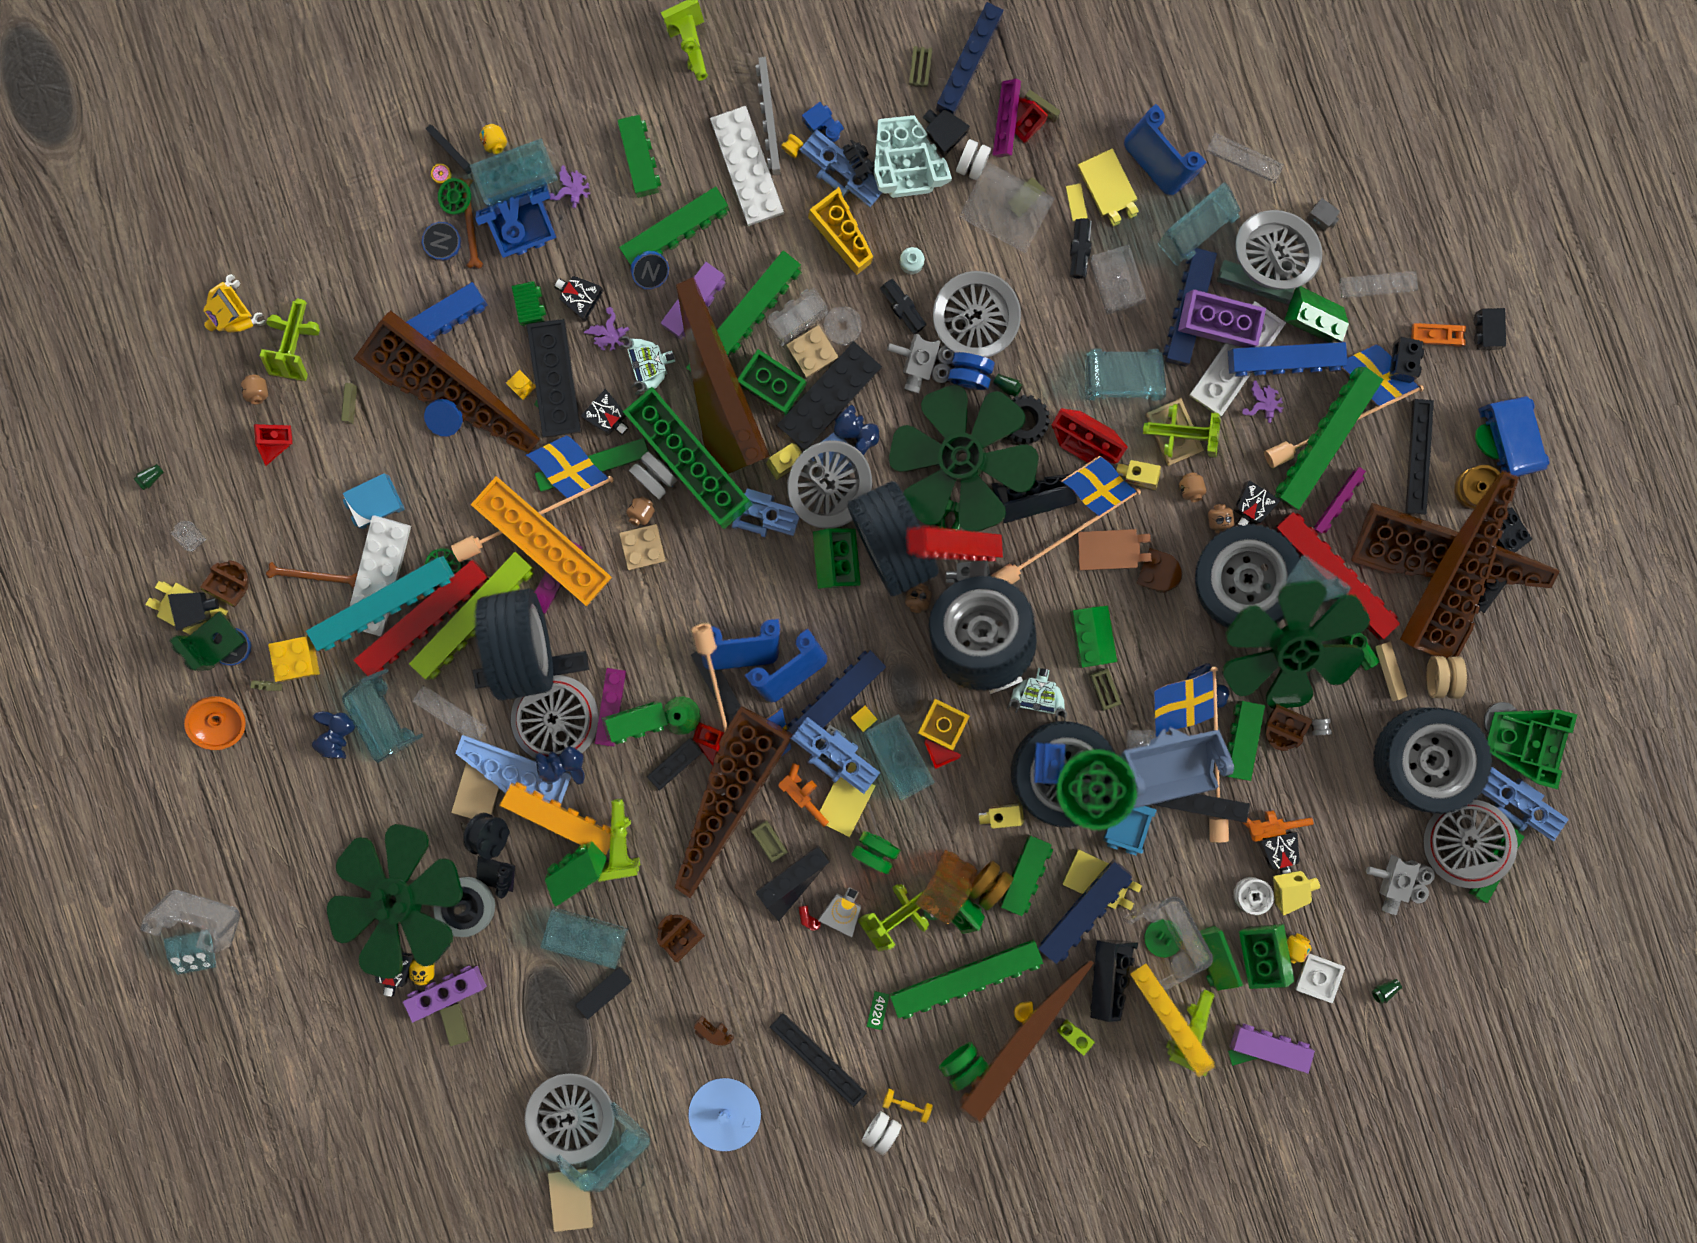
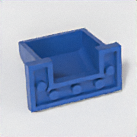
(532, 216)

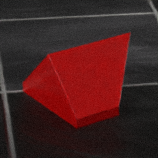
(1029, 119)
(272, 440)
(708, 740)
(940, 755)

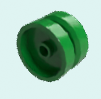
(877, 849)
(963, 1066)

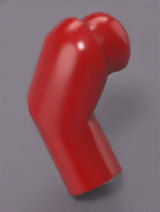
(807, 920)

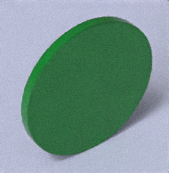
(1485, 441)
(1159, 940)

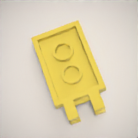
(1109, 186)
(164, 606)
(845, 804)
(1085, 870)

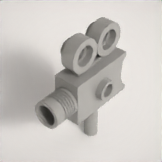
(921, 362)
(1400, 882)

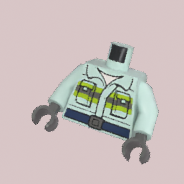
(646, 362)
(1039, 695)

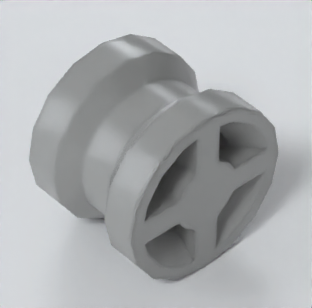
(1321, 727)

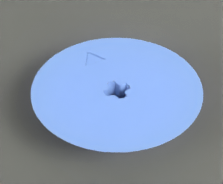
(724, 1114)

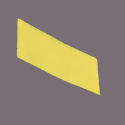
(1076, 201)

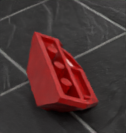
(1087, 437)

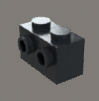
(1406, 359)

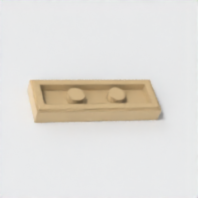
(1391, 671)

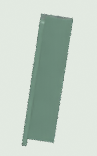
(1234, 276)

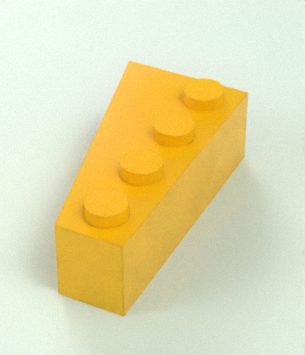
(841, 230)

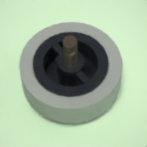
(472, 911)

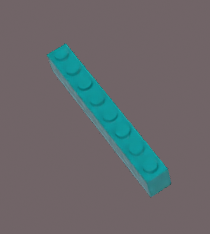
(380, 603)

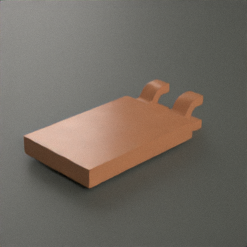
(1111, 549)

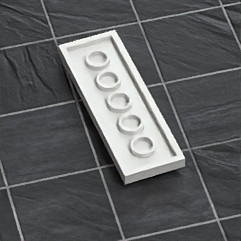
(747, 165)
(1217, 386)
(380, 562)

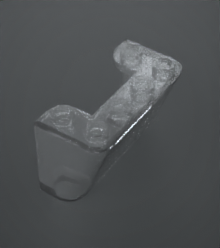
(212, 916)

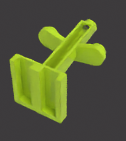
(682, 20)
(284, 361)
(1174, 431)
(619, 863)
(878, 930)
(1197, 1024)

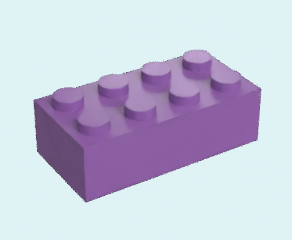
(1222, 319)

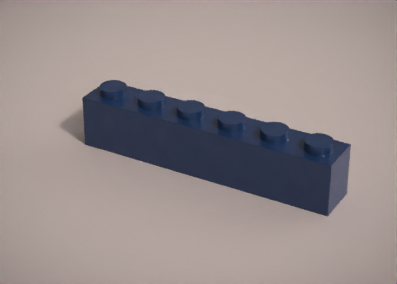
(970, 58)
(1195, 278)
(842, 691)
(1085, 911)

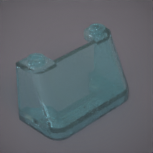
(1124, 374)

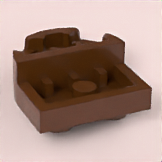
(1162, 573)
(227, 582)
(1286, 728)
(678, 935)
(715, 1036)

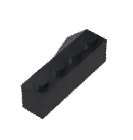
(1041, 498)
(786, 887)
(1111, 978)

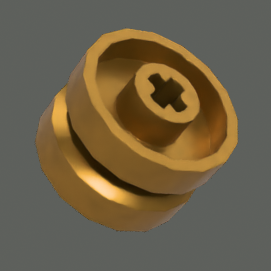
(1468, 483)
(990, 885)

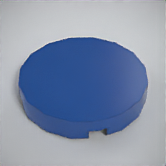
(443, 417)

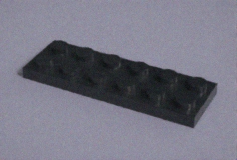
(553, 378)
(829, 396)

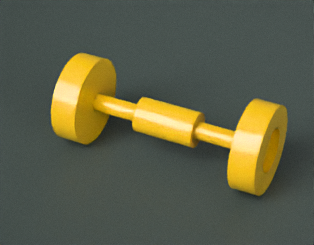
(907, 1105)

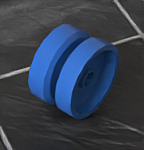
(971, 371)

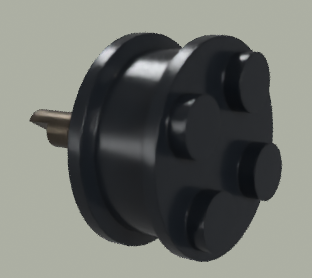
(485, 835)

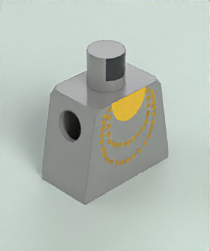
(842, 912)

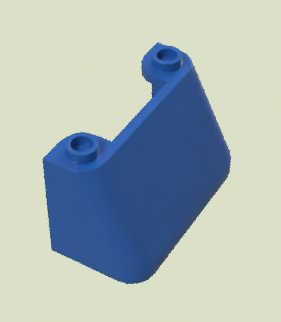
(1159, 157)
(1516, 436)
(746, 651)
(791, 674)

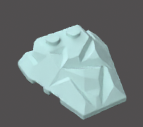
(906, 159)

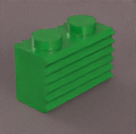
(528, 303)

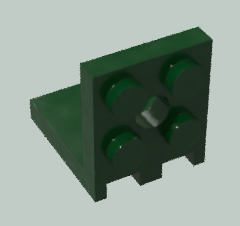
(200, 649)

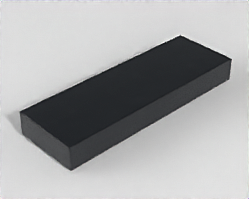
(449, 148)
(674, 764)
(603, 993)

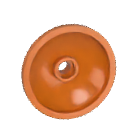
(211, 732)

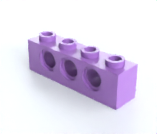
(418, 1009)

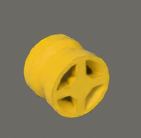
(792, 145)

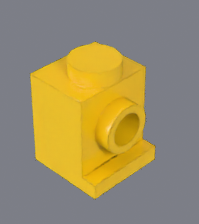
(521, 384)

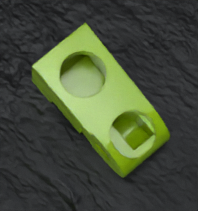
(1075, 1037)

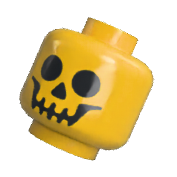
(420, 974)

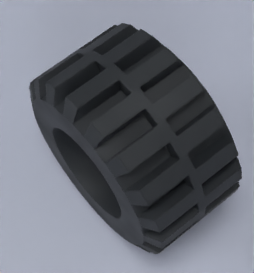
(1041, 416)

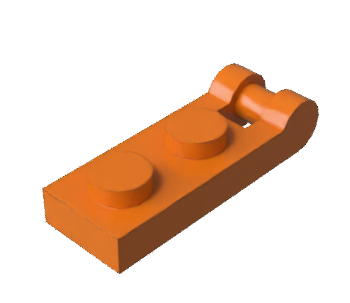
(1439, 334)

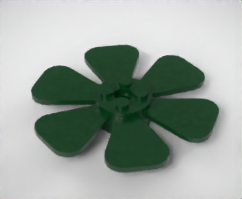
(1010, 466)
(1295, 646)
(394, 901)

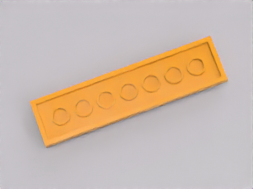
(541, 541)

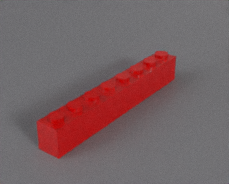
(1307, 543)
(954, 544)
(421, 618)

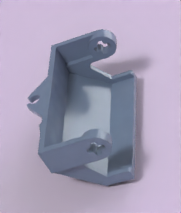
(1177, 765)

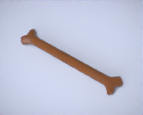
(474, 260)
(274, 571)

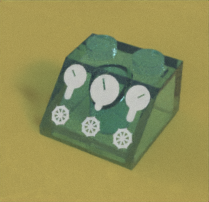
(184, 954)

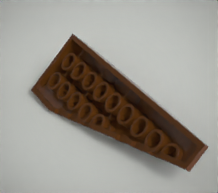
(418, 367)
(722, 408)
(1416, 546)
(1452, 596)
(739, 772)
(1016, 1050)

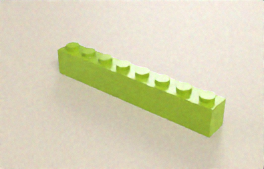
(462, 625)

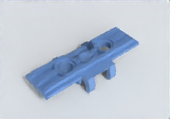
(816, 147)
(762, 506)
(839, 751)
(1528, 801)

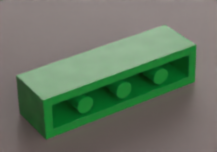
(638, 156)
(1245, 738)
(1025, 875)

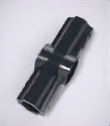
(1080, 248)
(903, 306)

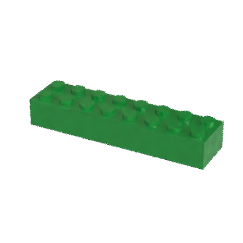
(688, 458)

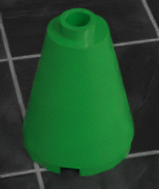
(689, 715)

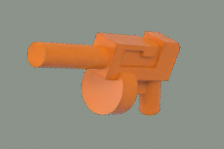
(799, 794)
(1272, 826)

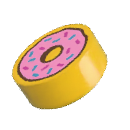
(440, 173)

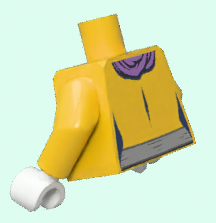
(226, 309)

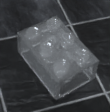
(1117, 279)
(797, 316)

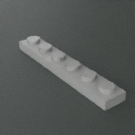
(768, 124)

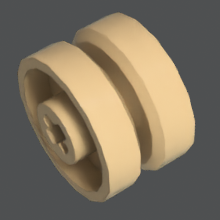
(1446, 677)

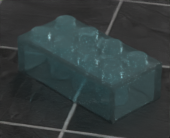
(514, 172)
(899, 757)
(584, 938)

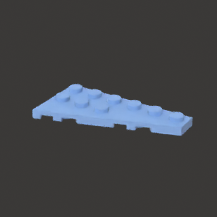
(507, 767)

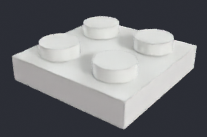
(1319, 978)

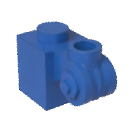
(820, 118)

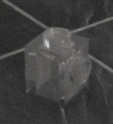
(188, 535)

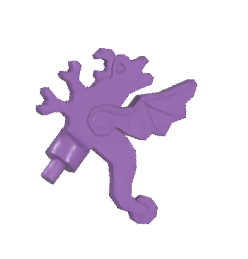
(574, 189)
(610, 334)
(1265, 403)

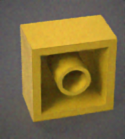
(293, 659)
(943, 724)

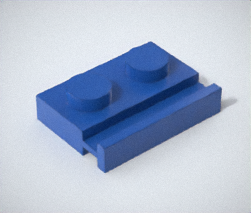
(1048, 762)

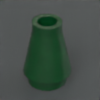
(1009, 385)
(148, 477)
(1384, 992)

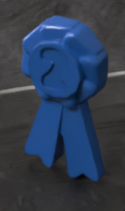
(512, 230)

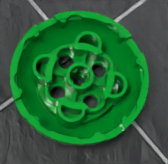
(1095, 813)

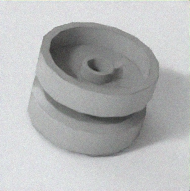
(655, 472)

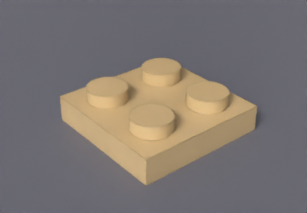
(812, 351)
(642, 547)

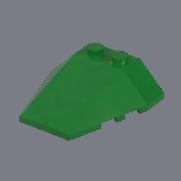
(1532, 742)

